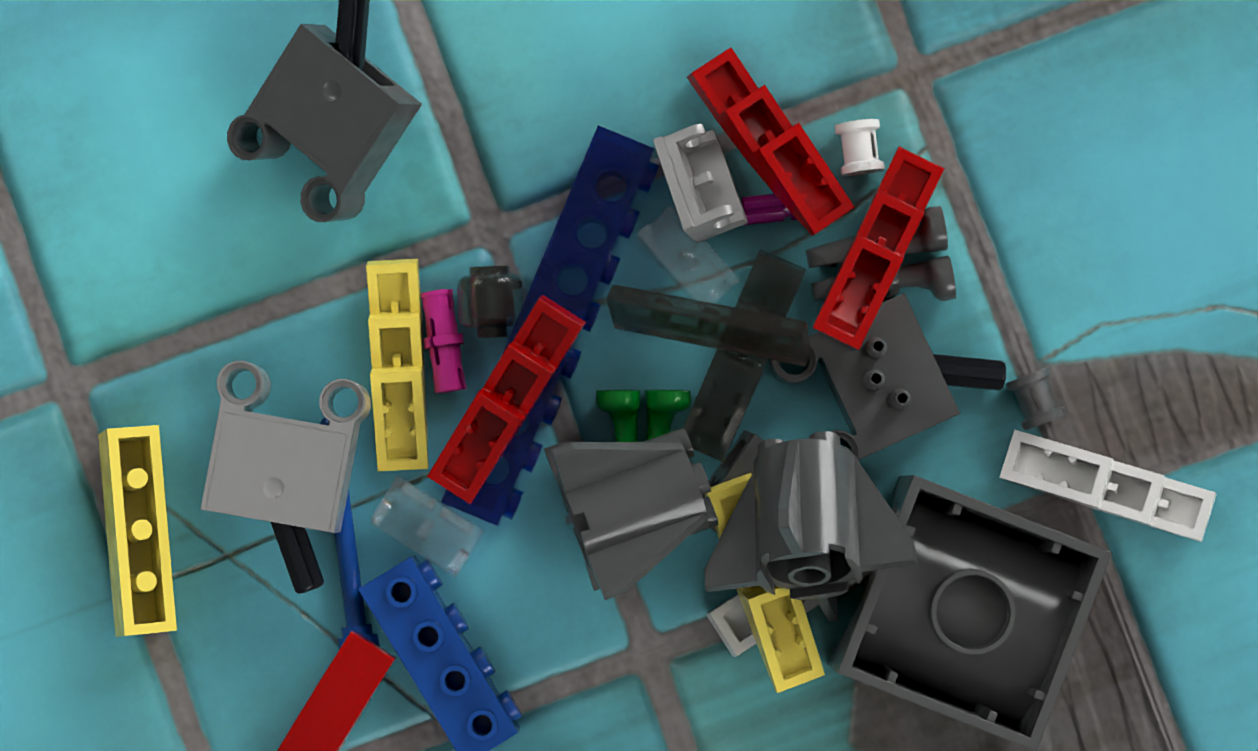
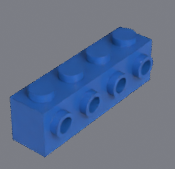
(439, 657)

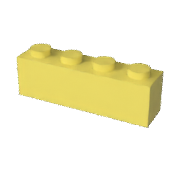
(137, 530)

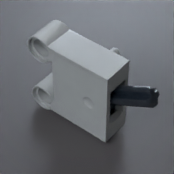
(283, 467)

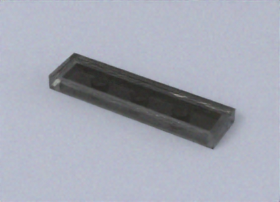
(709, 325)

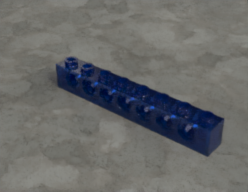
(607, 156)

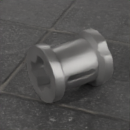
(1033, 416)

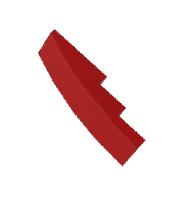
(770, 143)
(878, 248)
(506, 399)
(339, 697)

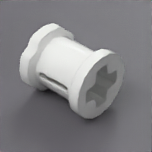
(860, 147)

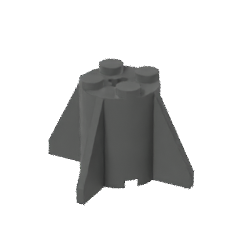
(631, 503)
(808, 525)

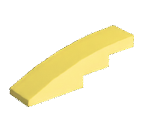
(397, 365)
(775, 620)

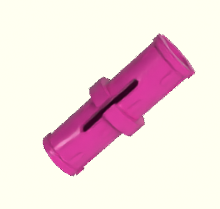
(443, 341)

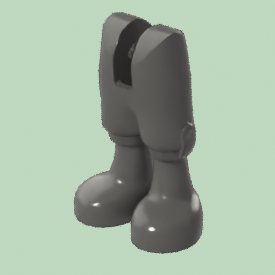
(932, 274)

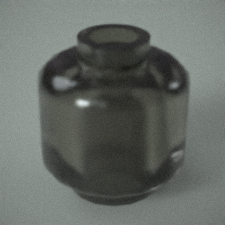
(489, 300)

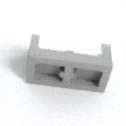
(700, 182)

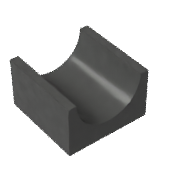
(979, 618)

